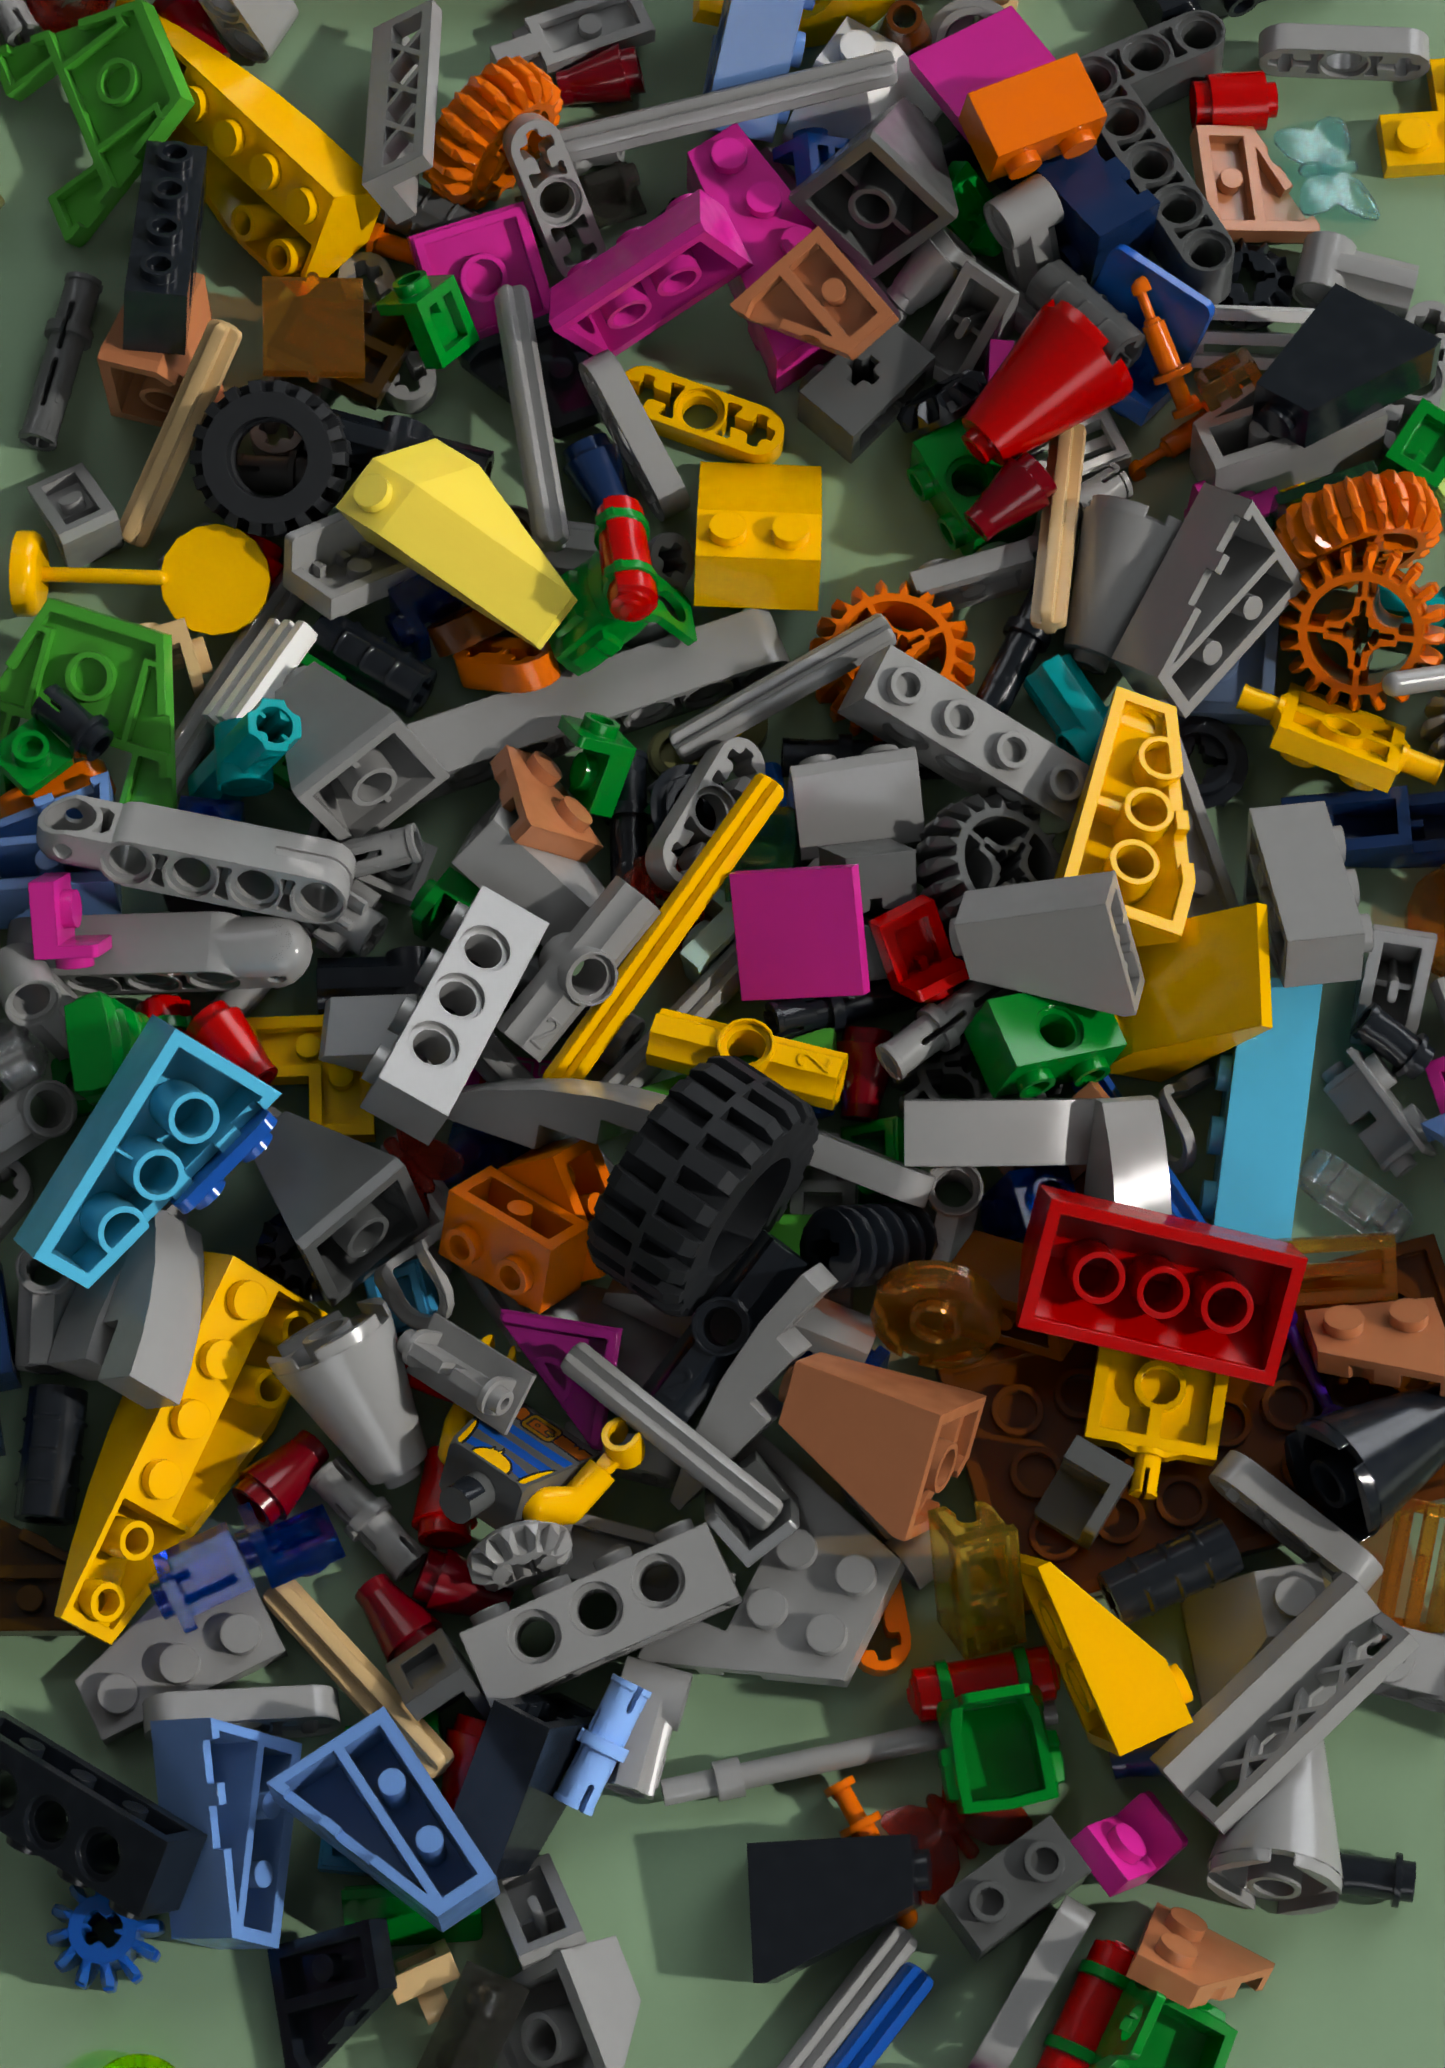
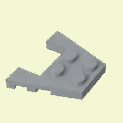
(807, 1602)

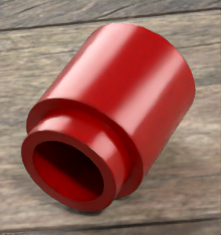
(1233, 100)

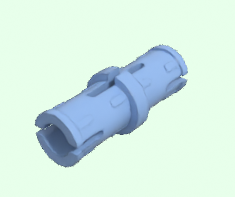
(602, 1745)

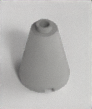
(1113, 569)
(357, 1390)
(1284, 1844)

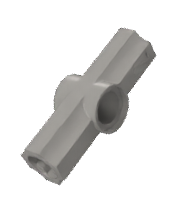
(598, 939)

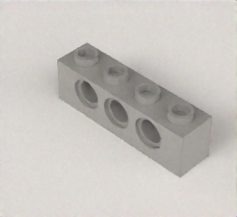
(964, 737)
(419, 1094)
(702, 1592)

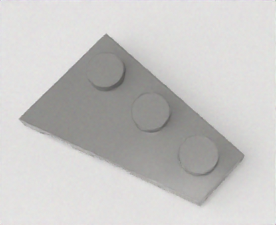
(161, 1658)

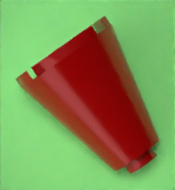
(1044, 386)

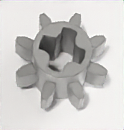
(358, 928)

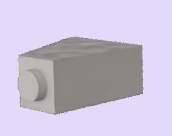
(536, 880)
(1053, 941)

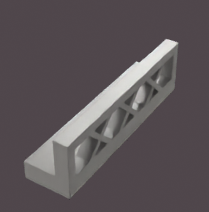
(402, 108)
(1276, 1697)

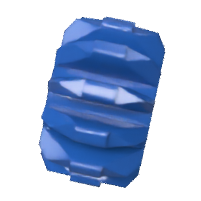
(97, 1956)

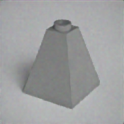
(354, 757)

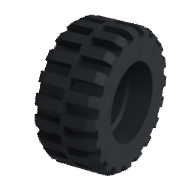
(701, 1183)

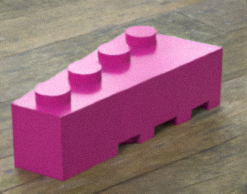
(769, 227)

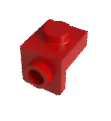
(917, 951)

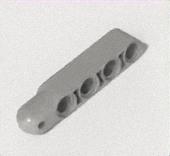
(202, 857)
(184, 952)

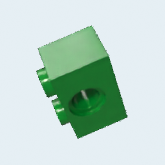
(944, 463)
(1039, 1043)

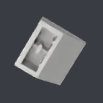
(856, 799)

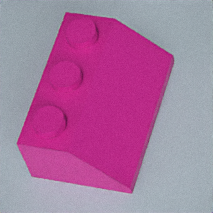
(648, 276)

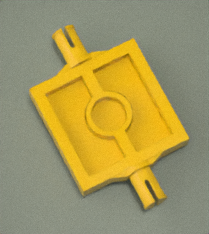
(1355, 744)
(1154, 1413)

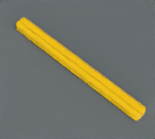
(669, 928)

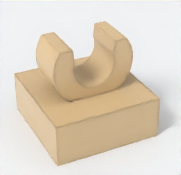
(422, 1976)

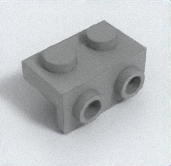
(337, 568)

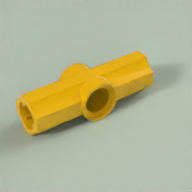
(808, 1071)

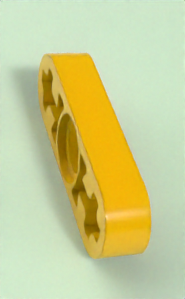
(710, 440)

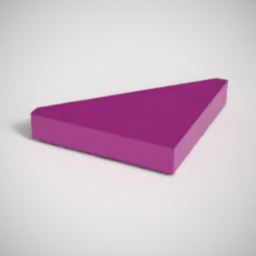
(546, 1343)

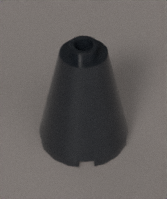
(1369, 1457)

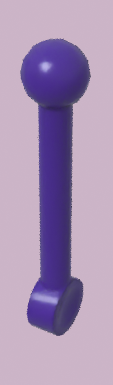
(1309, 1368)

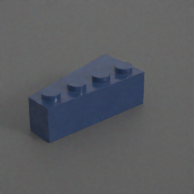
(1097, 209)

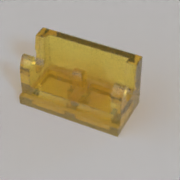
(977, 1580)

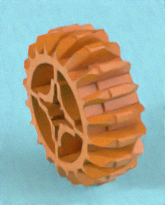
(469, 134)
(1362, 510)
(1334, 627)
(930, 636)

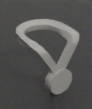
(1184, 1087)
(392, 1292)

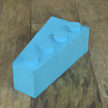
(1263, 1119)
(139, 1149)

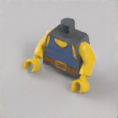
(530, 1471)

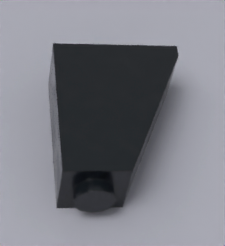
(1342, 368)
(514, 1774)
(827, 1895)

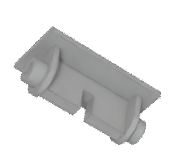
(1366, 1089)
(466, 1371)

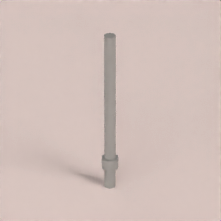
(731, 1778)

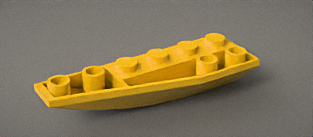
(269, 167)
(176, 1463)

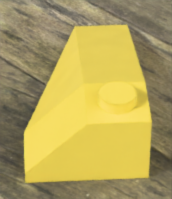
(459, 533)

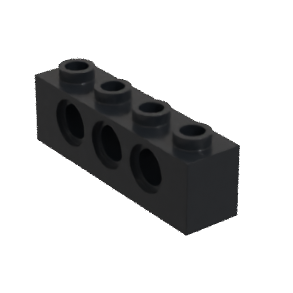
(165, 248)
(48, 1784)

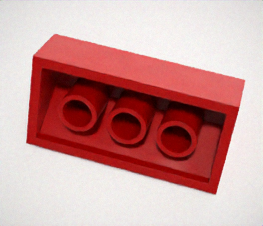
(1157, 1285)

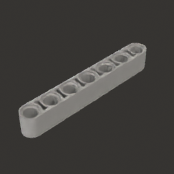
(629, 687)

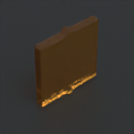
(313, 327)

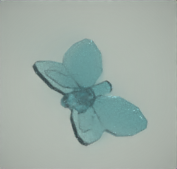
(1326, 169)

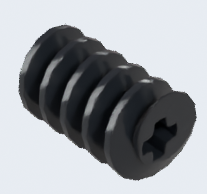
(867, 1240)

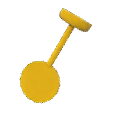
(208, 577)

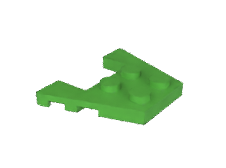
(121, 92)
(109, 671)

